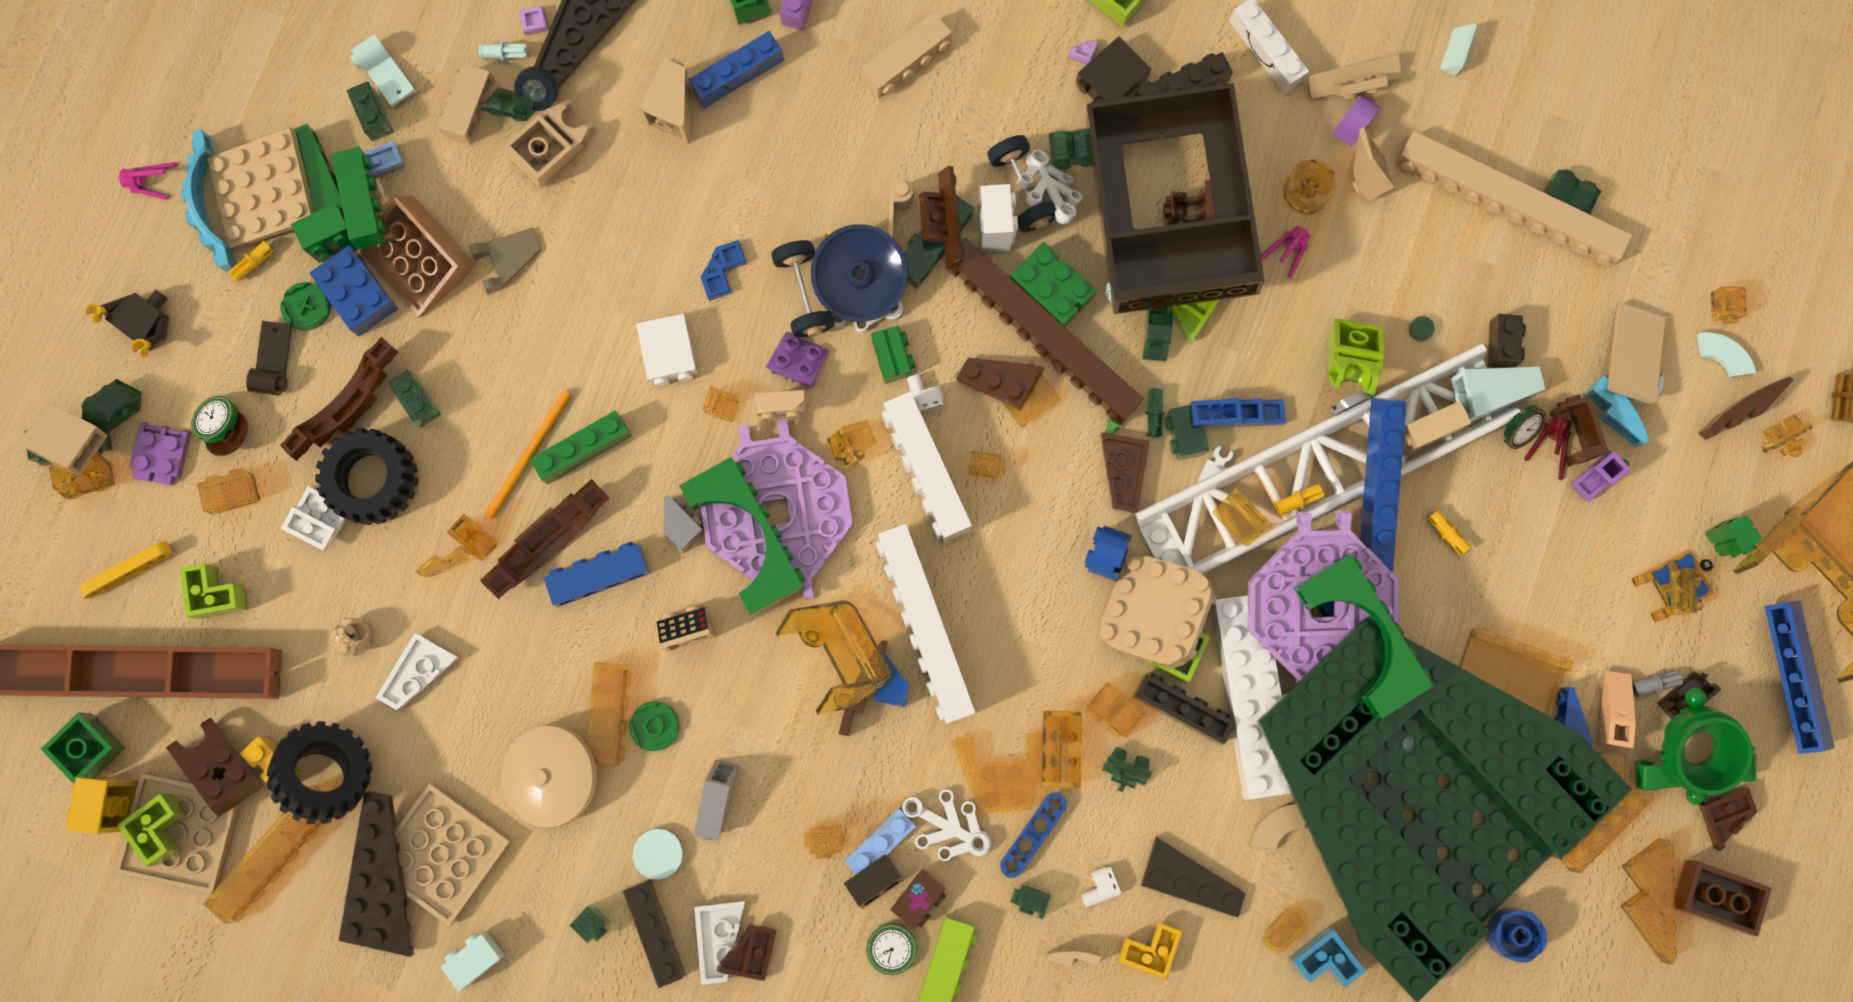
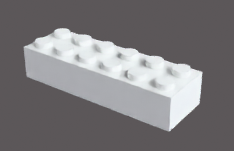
(927, 468)

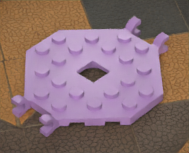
(815, 501)
(1278, 615)

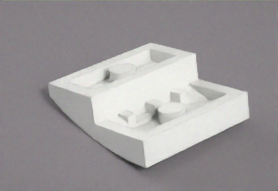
(313, 520)

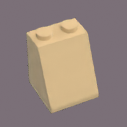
(668, 101)

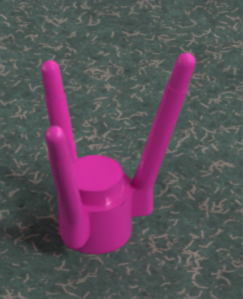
(136, 177)
(1296, 241)

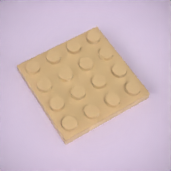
(261, 188)
(198, 835)
(445, 853)

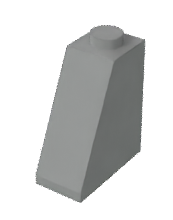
(716, 800)

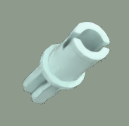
(503, 51)

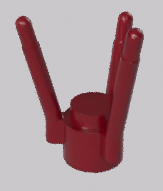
(1560, 432)

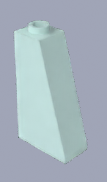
(1495, 389)

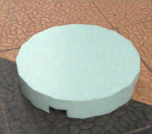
(658, 854)

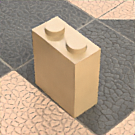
(1434, 427)
(63, 439)

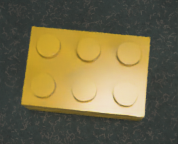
(100, 804)

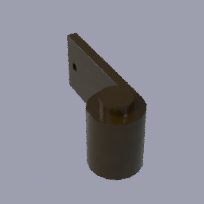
(271, 360)

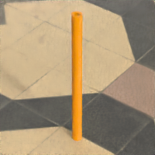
(528, 453)

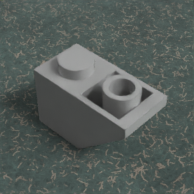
(678, 525)

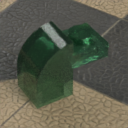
(1157, 334)

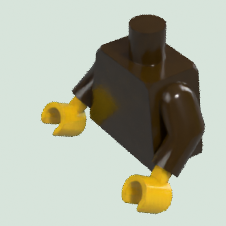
(136, 318)

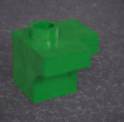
(749, 9)

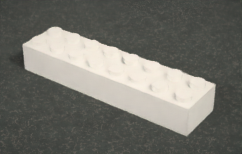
(926, 625)
(1250, 691)

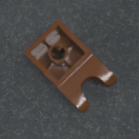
(211, 763)

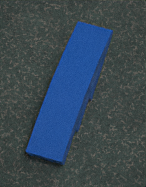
(1238, 412)

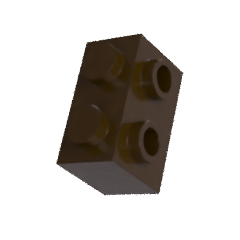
(1506, 341)

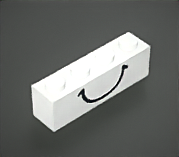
(1268, 46)

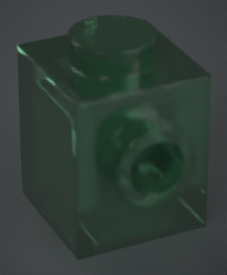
(590, 924)

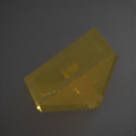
(472, 537)

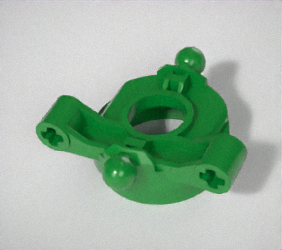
(1726, 767)

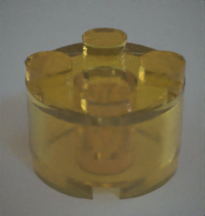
(1307, 199)

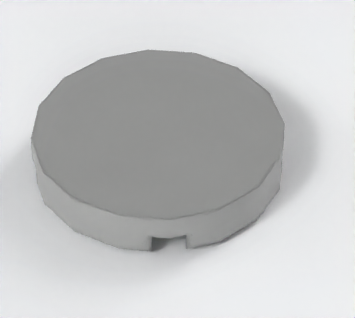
(1350, 401)

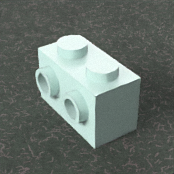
(472, 961)

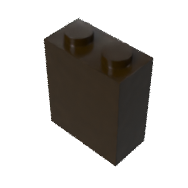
(1113, 72)

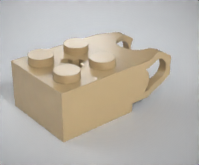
(552, 136)

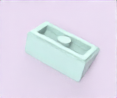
(1458, 49)

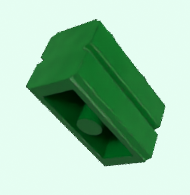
(892, 354)
(1734, 536)

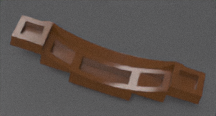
(348, 404)
(544, 538)

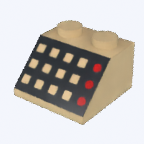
(685, 629)

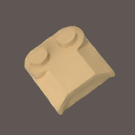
(780, 404)

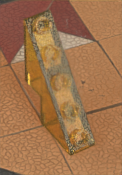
(1654, 903)

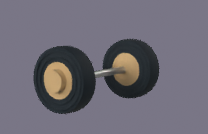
(1008, 152)
(791, 255)

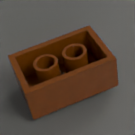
(1722, 897)

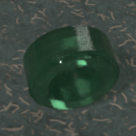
(1421, 328)

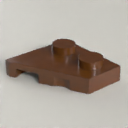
(750, 953)

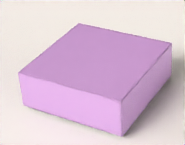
(533, 20)

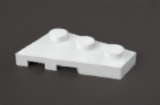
(414, 671)
(716, 934)

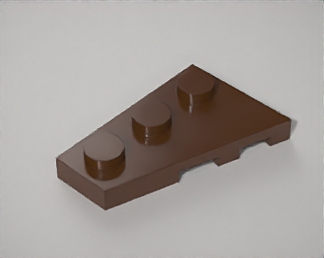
(1125, 470)

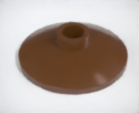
(232, 440)

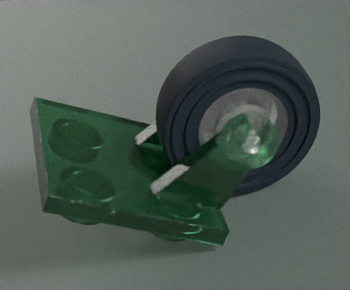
(533, 91)

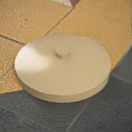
(549, 776)

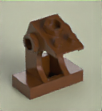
(1177, 206)

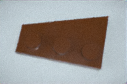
(1001, 380)

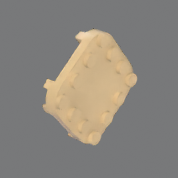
(1157, 611)

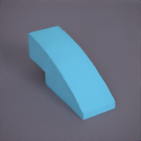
(1617, 412)

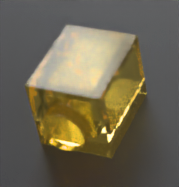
(1728, 304)

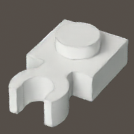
(1212, 468)

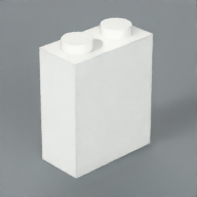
(667, 350)

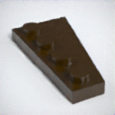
(1186, 879)

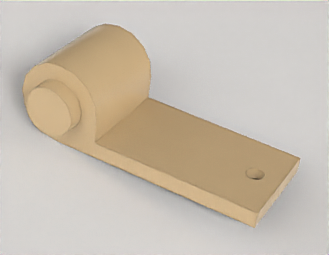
(899, 199)

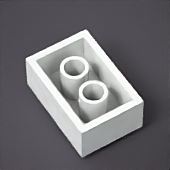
(996, 219)

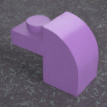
(1357, 117)
(1600, 474)

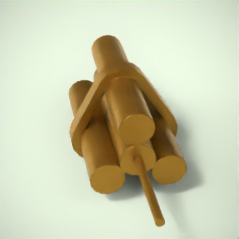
(1843, 398)

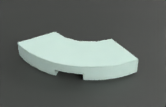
(1726, 352)

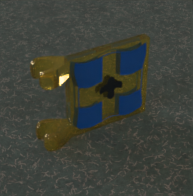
(1660, 578)

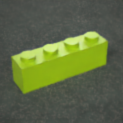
(948, 961)

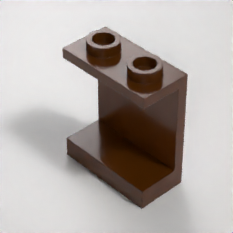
(1586, 427)

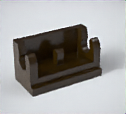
(1675, 699)
(873, 881)

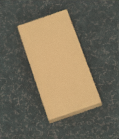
(1636, 353)

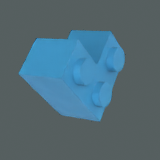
(1329, 953)

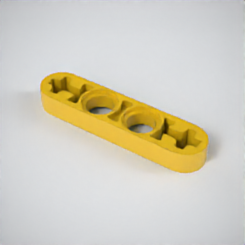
(125, 570)

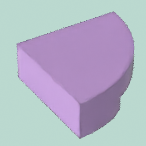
(1083, 52)

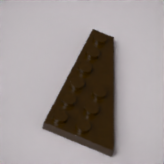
(576, 32)
(376, 888)

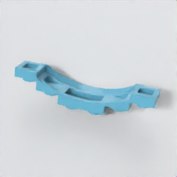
(194, 198)

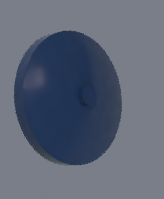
(859, 273)

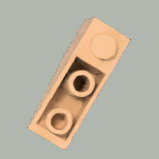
(1617, 711)

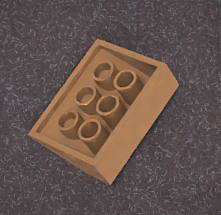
(417, 256)

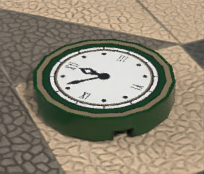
(1524, 427)

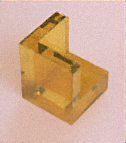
(721, 404)

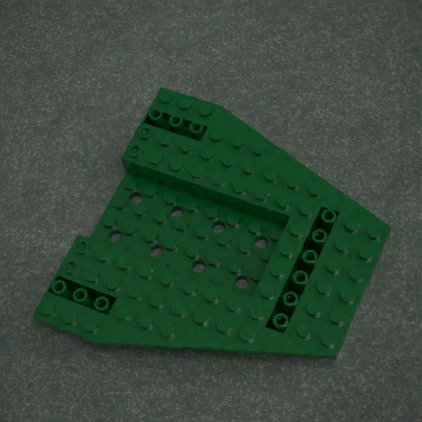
(1509, 761)

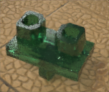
(1127, 773)

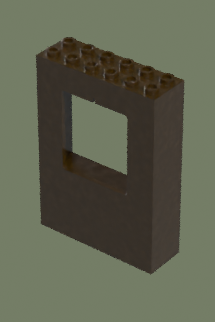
(1181, 260)

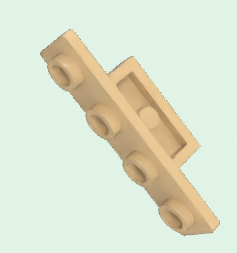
(1355, 78)

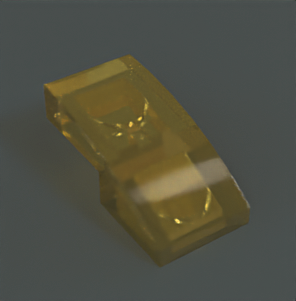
(437, 565)

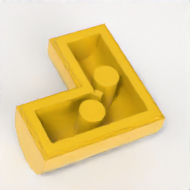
(1154, 958)

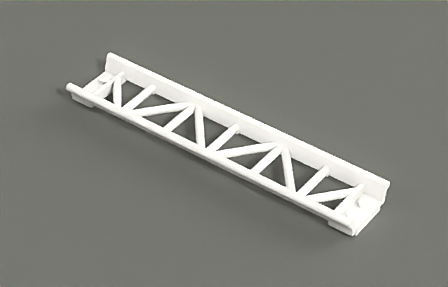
(1164, 540)

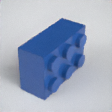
(353, 290)

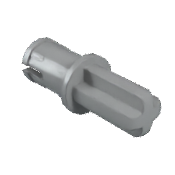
(1657, 683)

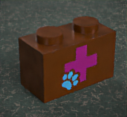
(918, 899)

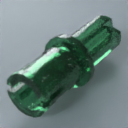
(1155, 413)

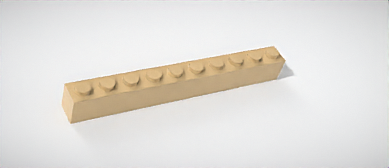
(1513, 199)

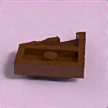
(1727, 815)

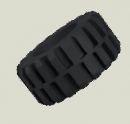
(340, 460)
(324, 741)

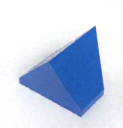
(896, 688)

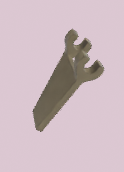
(508, 255)

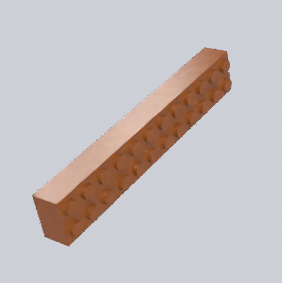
(139, 671)

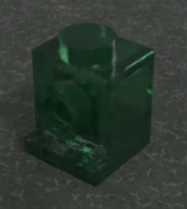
(1030, 900)

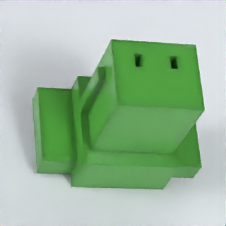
(1111, 427)

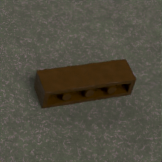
(654, 933)

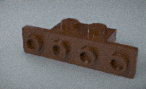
(940, 216)

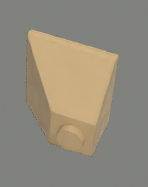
(1370, 168)

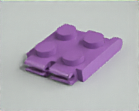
(159, 454)

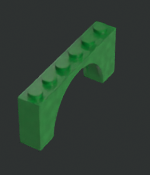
(727, 486)
(1401, 675)

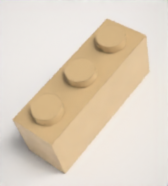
(465, 102)

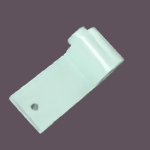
(382, 70)

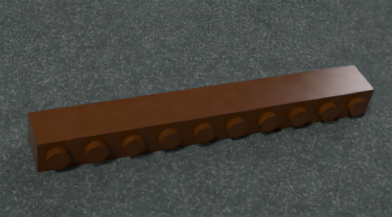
(1045, 333)

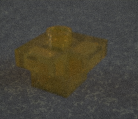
(851, 442)

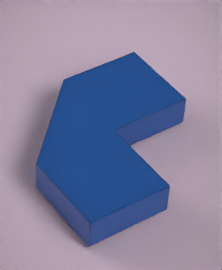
(723, 259)

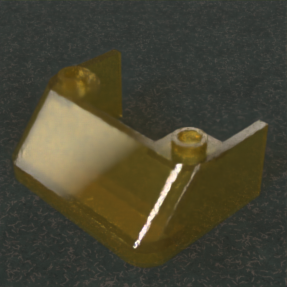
(848, 645)

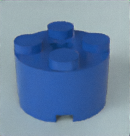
(1108, 552)
(1520, 949)

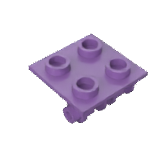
(797, 360)

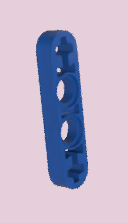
(1036, 837)

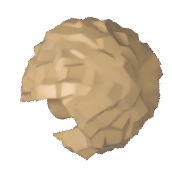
(350, 637)

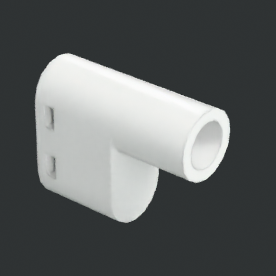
(925, 398)
(1104, 887)

